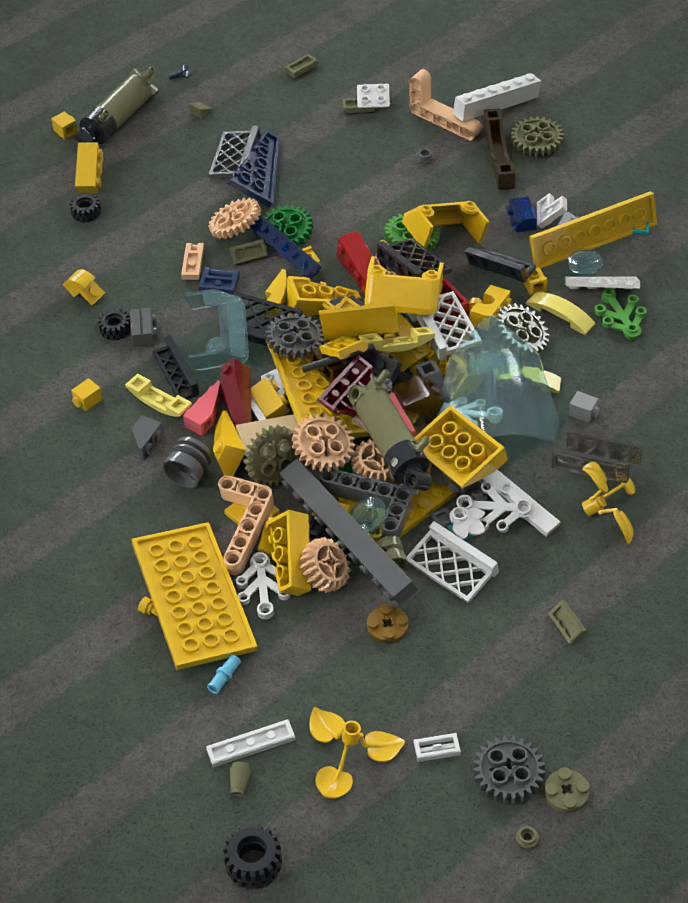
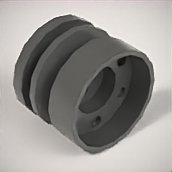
(187, 462)

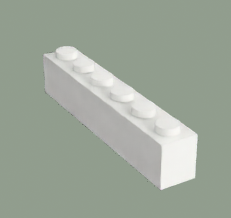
(496, 96)

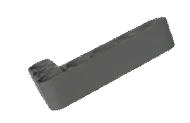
(357, 487)

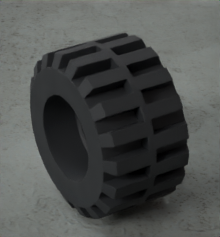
(252, 873)

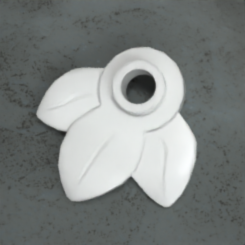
(469, 523)

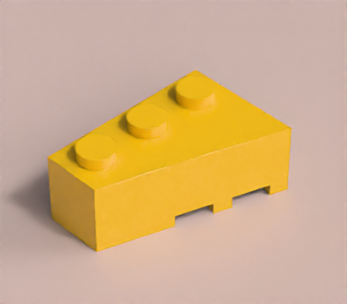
(88, 168)

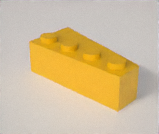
(289, 536)

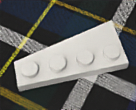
(607, 282)

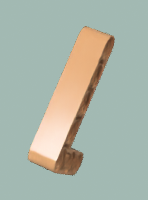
(436, 112)
(255, 505)

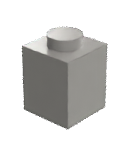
(584, 407)

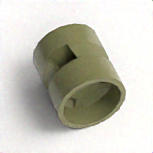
(393, 547)

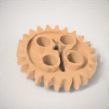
(234, 218)
(338, 440)

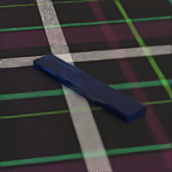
(285, 247)

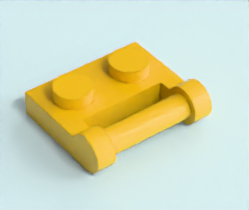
(343, 347)

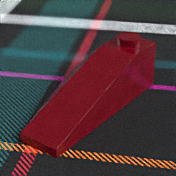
(236, 391)

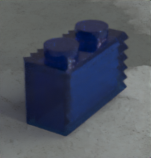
(522, 214)

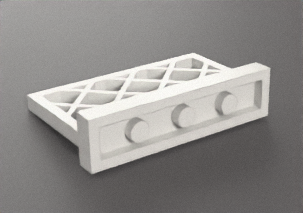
(438, 343)
(464, 551)

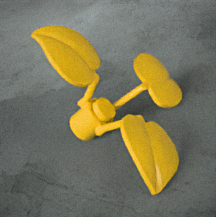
(597, 503)
(325, 727)

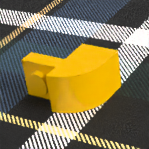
(84, 283)

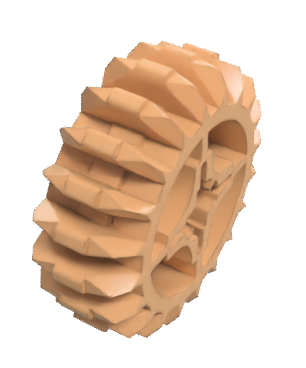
(372, 466)
(325, 565)

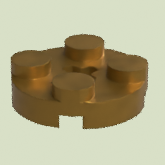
(391, 614)

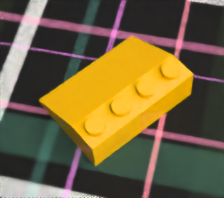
(359, 321)
(461, 448)

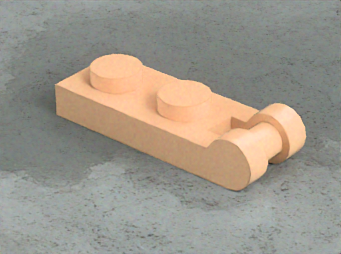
(192, 261)

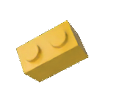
(269, 399)

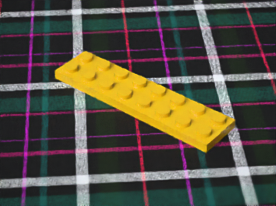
(593, 230)

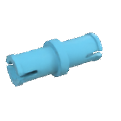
(224, 674)

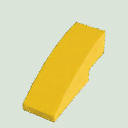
(277, 292)

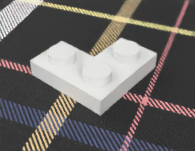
(549, 209)

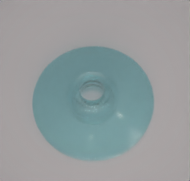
(585, 262)
(369, 513)

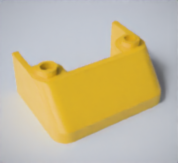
(423, 218)
(409, 294)

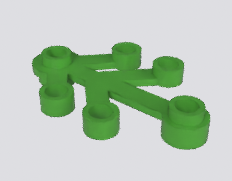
(630, 330)

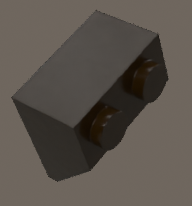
(420, 396)

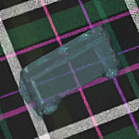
(232, 326)

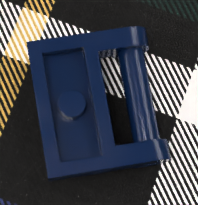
(219, 280)

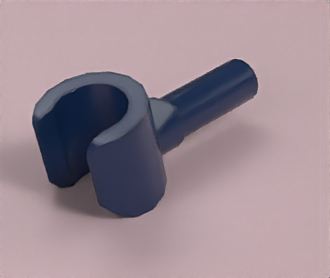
(184, 73)

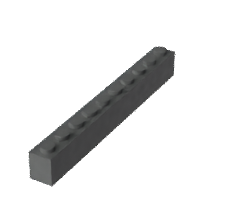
(349, 533)

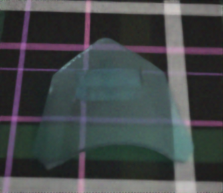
(500, 384)

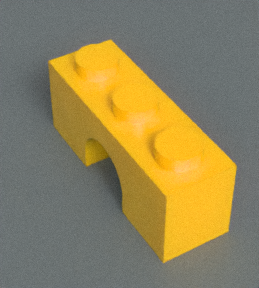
(493, 301)

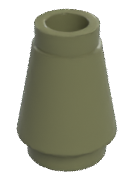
(239, 777)

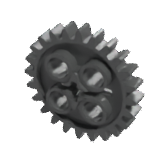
(294, 336)
(511, 786)

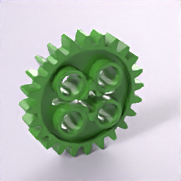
(396, 231)

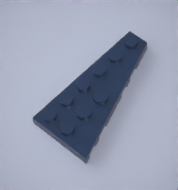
(258, 170)

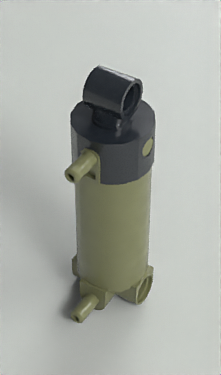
(117, 107)
(391, 435)

